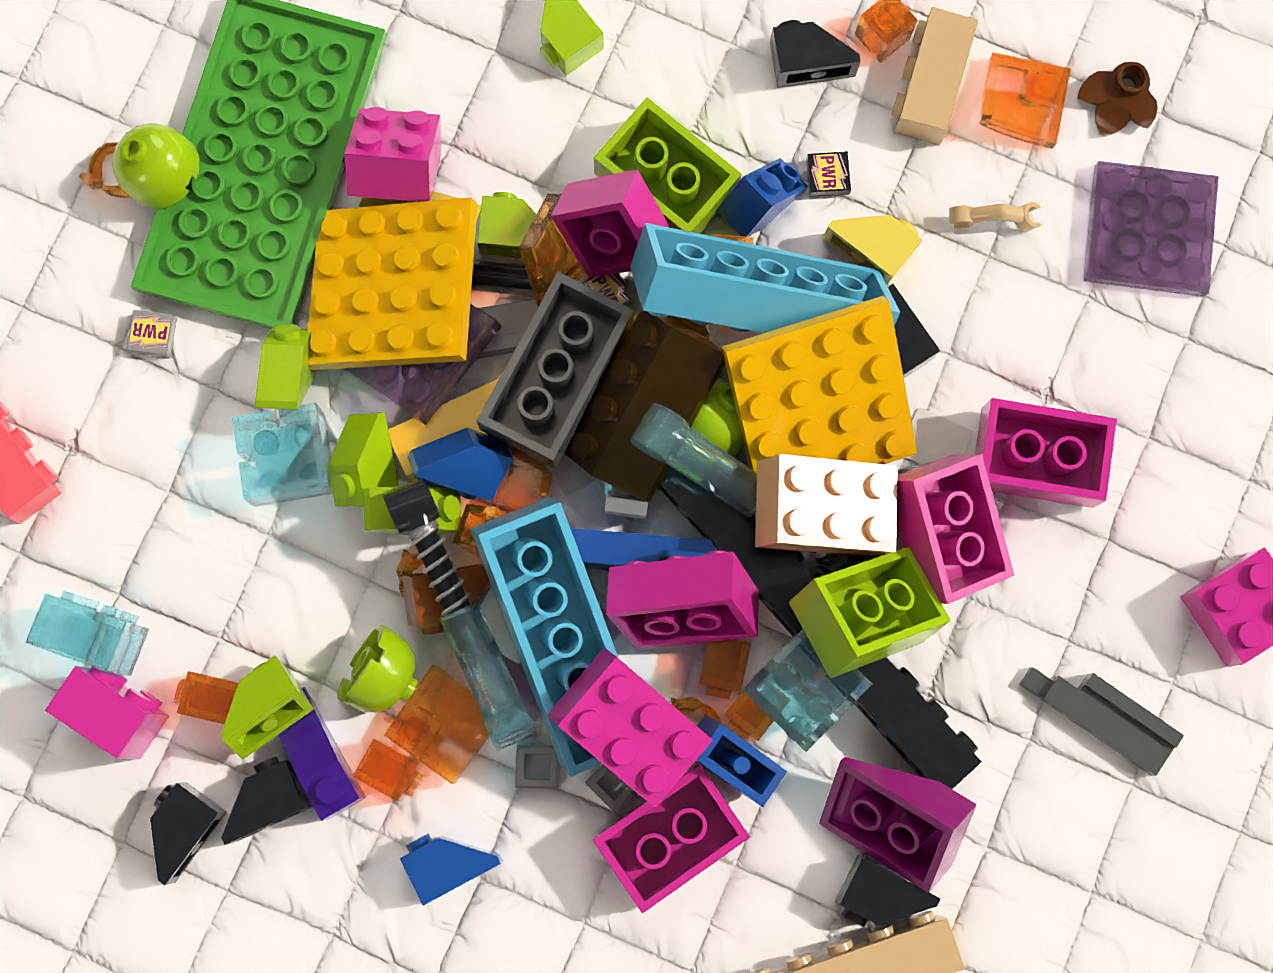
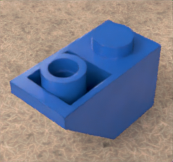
(761, 197)
(464, 462)

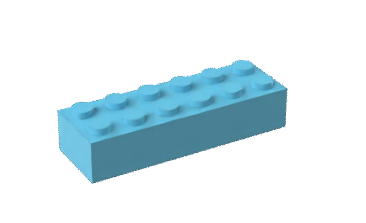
(743, 282)
(545, 608)

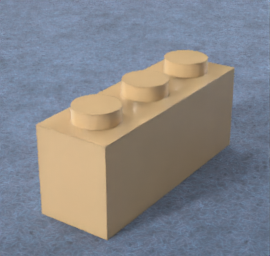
(934, 75)

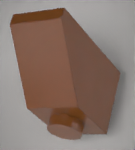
(420, 598)

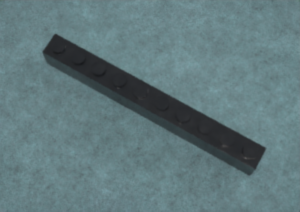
(891, 702)

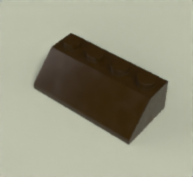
(656, 364)

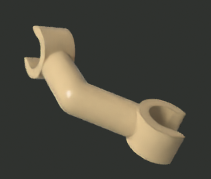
(966, 216)

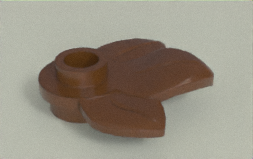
(1118, 103)

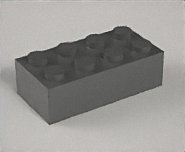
(556, 370)

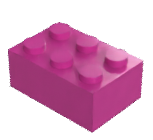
(1046, 452)
(953, 526)
(683, 600)
(629, 727)
(672, 844)

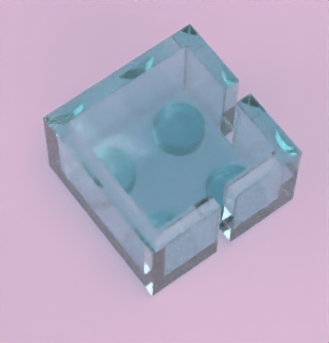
(287, 458)
(81, 632)
(795, 700)

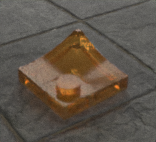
(1024, 99)
(547, 251)
(440, 725)

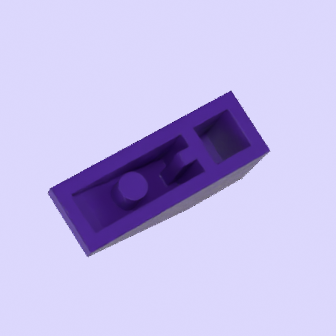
(321, 765)

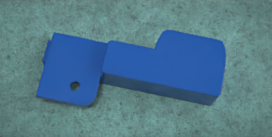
(613, 549)

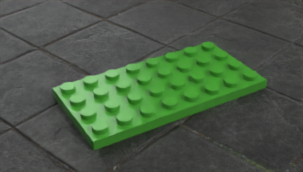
(270, 161)

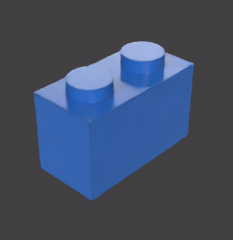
(739, 763)

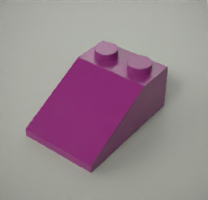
(898, 819)

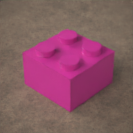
(393, 154)
(605, 220)
(1236, 607)
(108, 712)

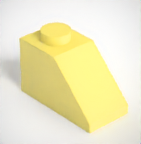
(875, 242)

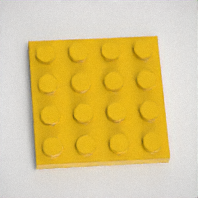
(392, 285)
(824, 388)

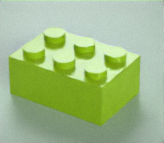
(675, 165)
(869, 611)

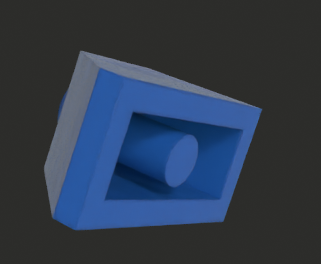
(444, 865)

